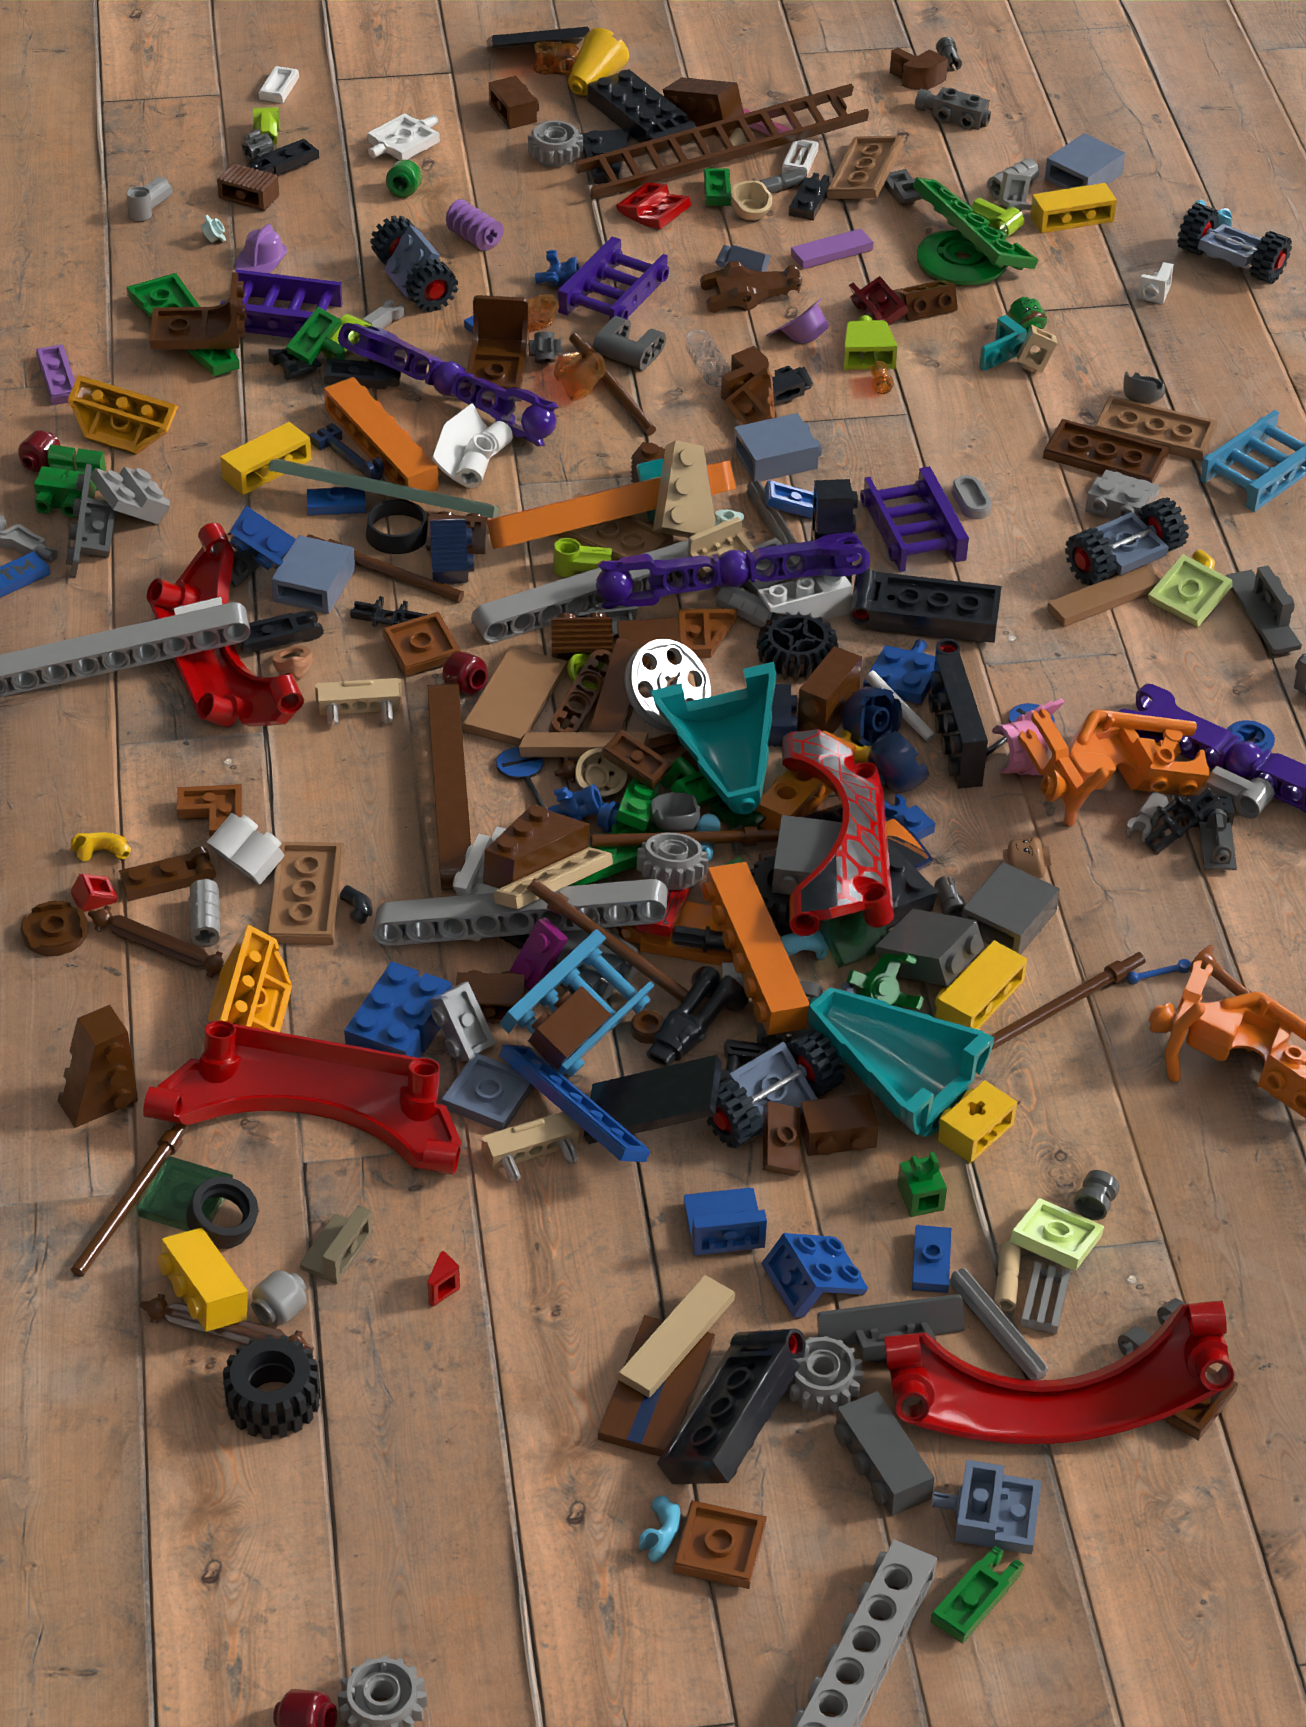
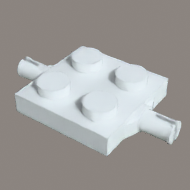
(403, 137)

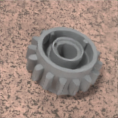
(555, 143)
(672, 860)
(841, 1376)
(382, 1679)

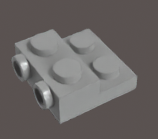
(132, 493)
(1119, 495)

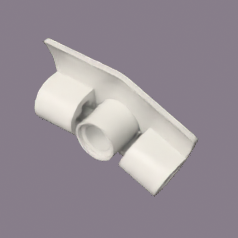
(468, 445)

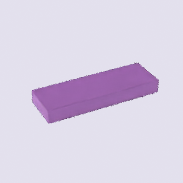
(831, 248)
(56, 373)

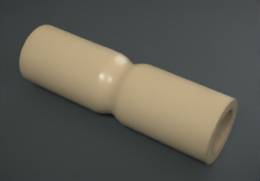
(1007, 1278)

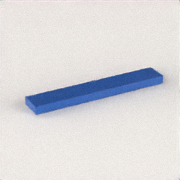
(575, 1103)

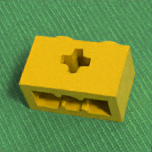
(977, 1121)

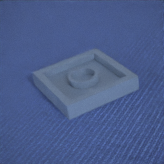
(487, 1092)

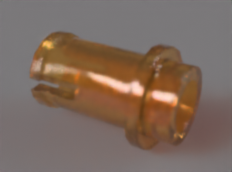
(882, 381)

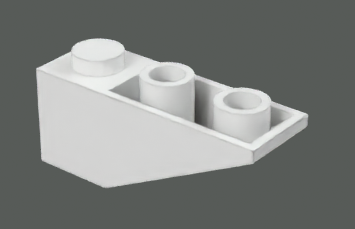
(817, 595)

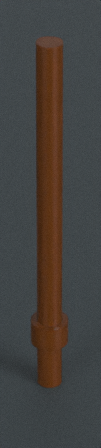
(586, 350)
(404, 575)
(747, 836)
(558, 904)
(1112, 974)
(167, 1145)

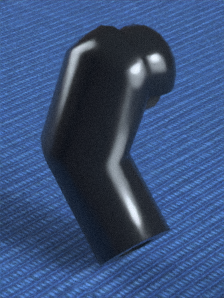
(360, 901)

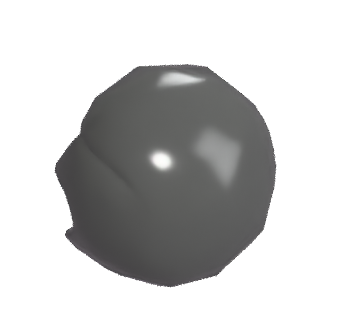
(1143, 388)
(675, 812)

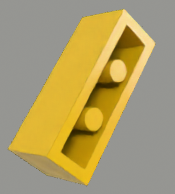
(1073, 208)
(249, 463)
(982, 986)
(203, 1279)

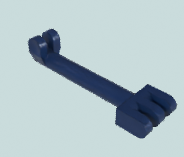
(332, 437)

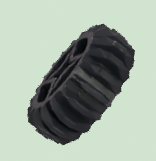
(795, 644)

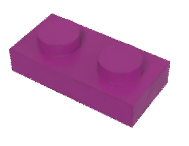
(539, 952)

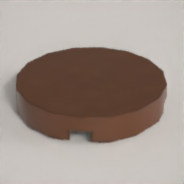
(54, 928)

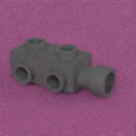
(957, 107)

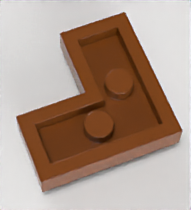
(210, 801)

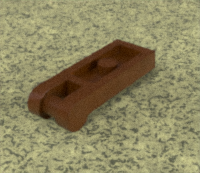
(167, 874)

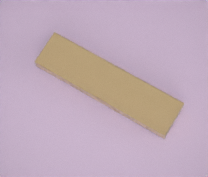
(554, 877)
(676, 1336)

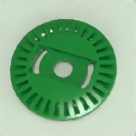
(939, 260)

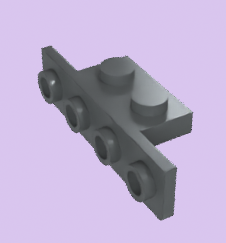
(93, 526)
(1267, 607)
(870, 1323)

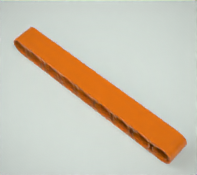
(592, 509)

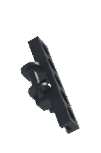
(376, 614)
(1188, 807)

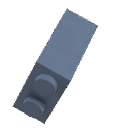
(1084, 163)
(776, 447)
(313, 574)

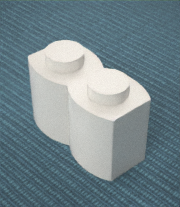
(246, 848)

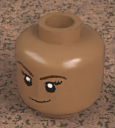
(1028, 856)

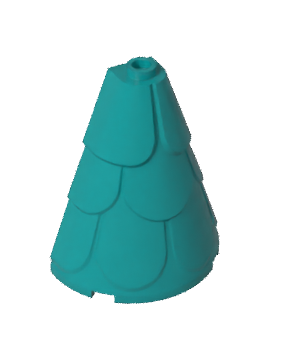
(726, 734)
(902, 1054)

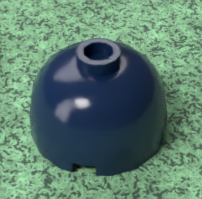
(870, 714)
(897, 762)

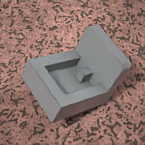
(1014, 190)

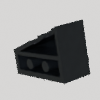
(833, 509)

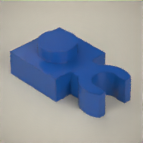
(912, 817)

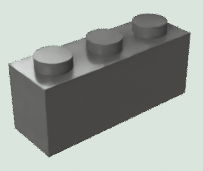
(883, 1454)

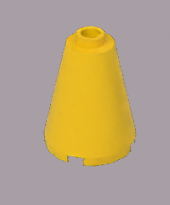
(598, 58)

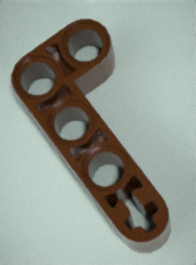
(613, 707)

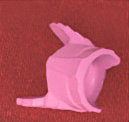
(1019, 760)

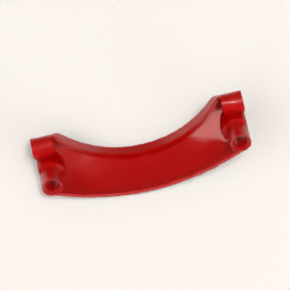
(1136, 1390)

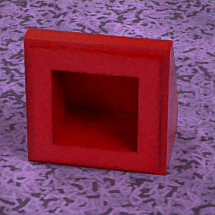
(93, 892)
(443, 1279)

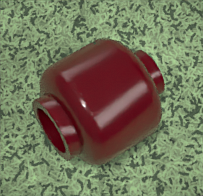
(34, 450)
(467, 671)
(305, 1709)

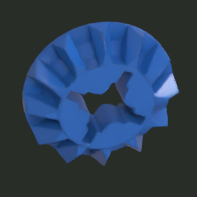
(1249, 729)

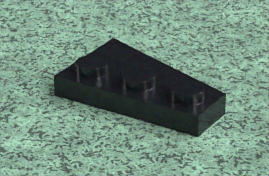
(602, 142)

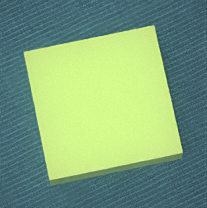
(1190, 590)
(1057, 1234)

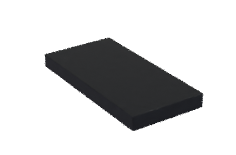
(534, 37)
(660, 1095)

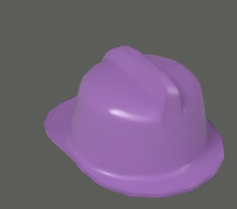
(261, 251)
(806, 326)

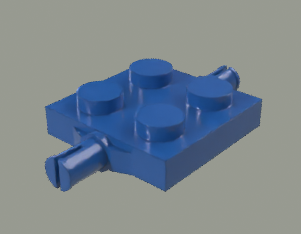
(905, 671)

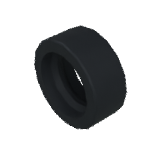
(231, 1190)

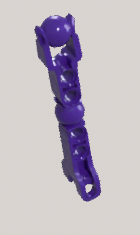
(452, 380)
(732, 568)
(1224, 748)

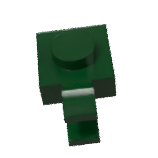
(734, 819)

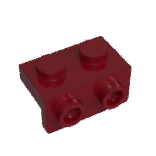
(878, 301)

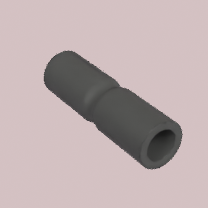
(784, 180)

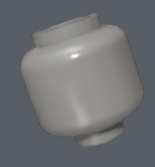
(279, 1297)

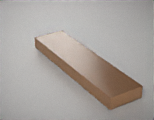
(1103, 595)
(568, 743)

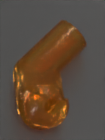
(563, 360)

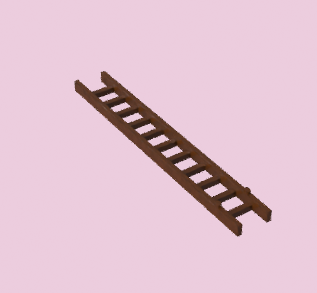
(720, 127)

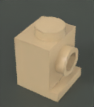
(1036, 360)

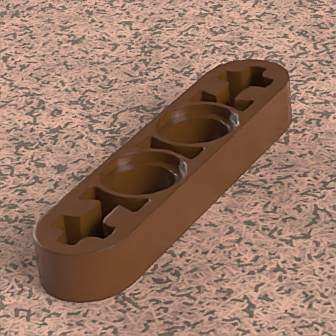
(581, 694)

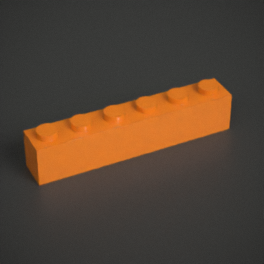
(380, 435)
(756, 948)

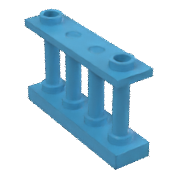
(1273, 479)
(568, 975)

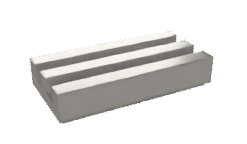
(1050, 1275)

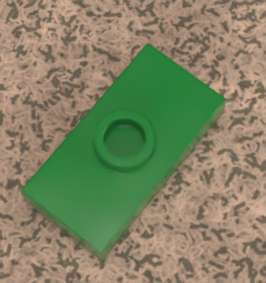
(717, 187)

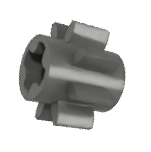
(256, 144)
(544, 347)

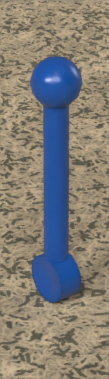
(1182, 966)

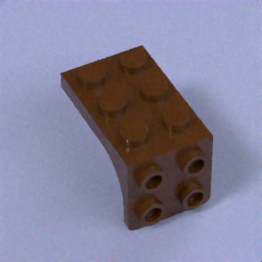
(201, 327)
(499, 340)

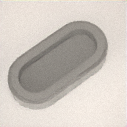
(971, 497)

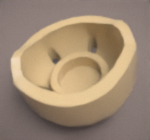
(751, 200)
(599, 773)

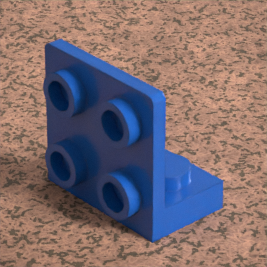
(260, 538)
(725, 1221)
(807, 1267)

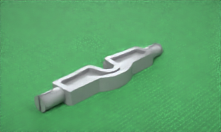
(24, 541)

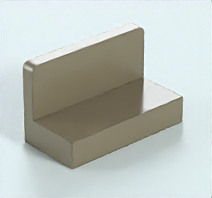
(338, 1245)

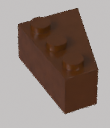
(705, 100)
(532, 844)
(100, 1068)

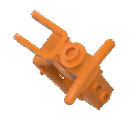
(1110, 741)
(1239, 1021)

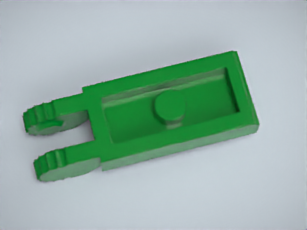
(636, 805)
(975, 1596)

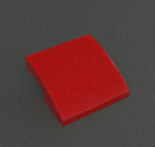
(653, 205)

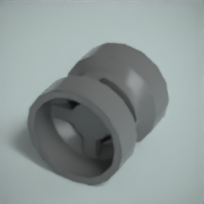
(1095, 1196)

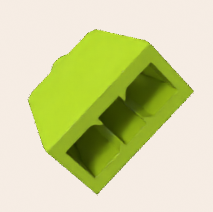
(868, 343)

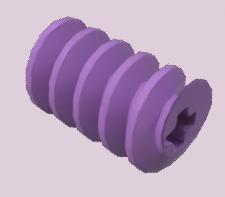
(473, 225)

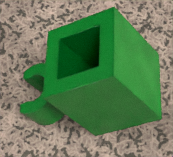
(922, 1185)

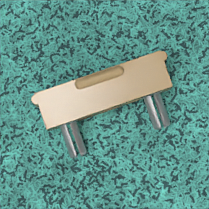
(358, 697)
(531, 1141)

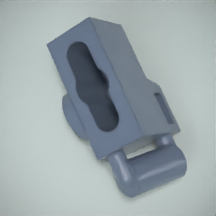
(749, 258)

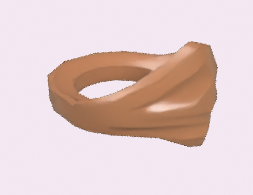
(295, 665)

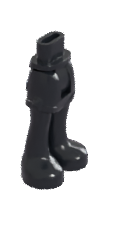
(684, 1031)

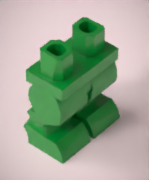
(58, 482)

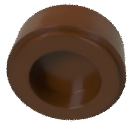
(646, 1025)

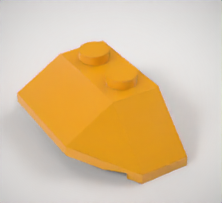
(119, 415)
(252, 984)

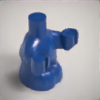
(558, 272)
(578, 803)

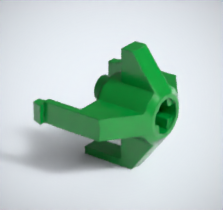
(882, 982)

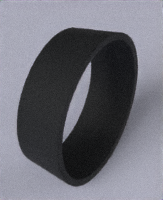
(397, 543)

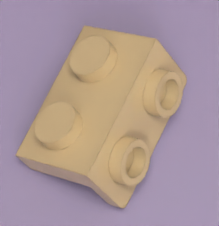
(717, 541)

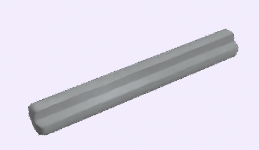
(998, 1324)

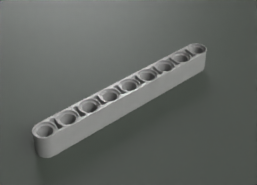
(536, 606)
(123, 648)
(481, 917)

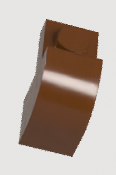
(921, 71)
(743, 367)

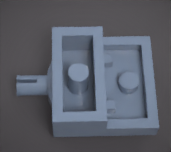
(993, 1508)

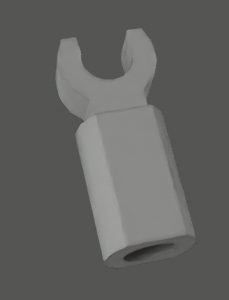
(384, 315)
(1147, 815)

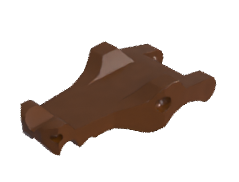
(748, 287)

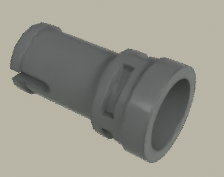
(947, 48)
(951, 901)

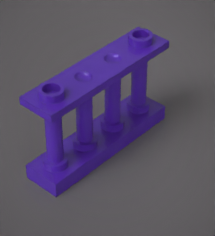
(602, 266)
(281, 321)
(934, 504)

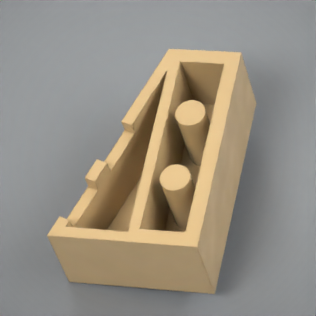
(684, 492)

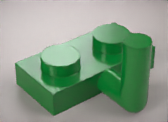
(315, 336)
(692, 782)

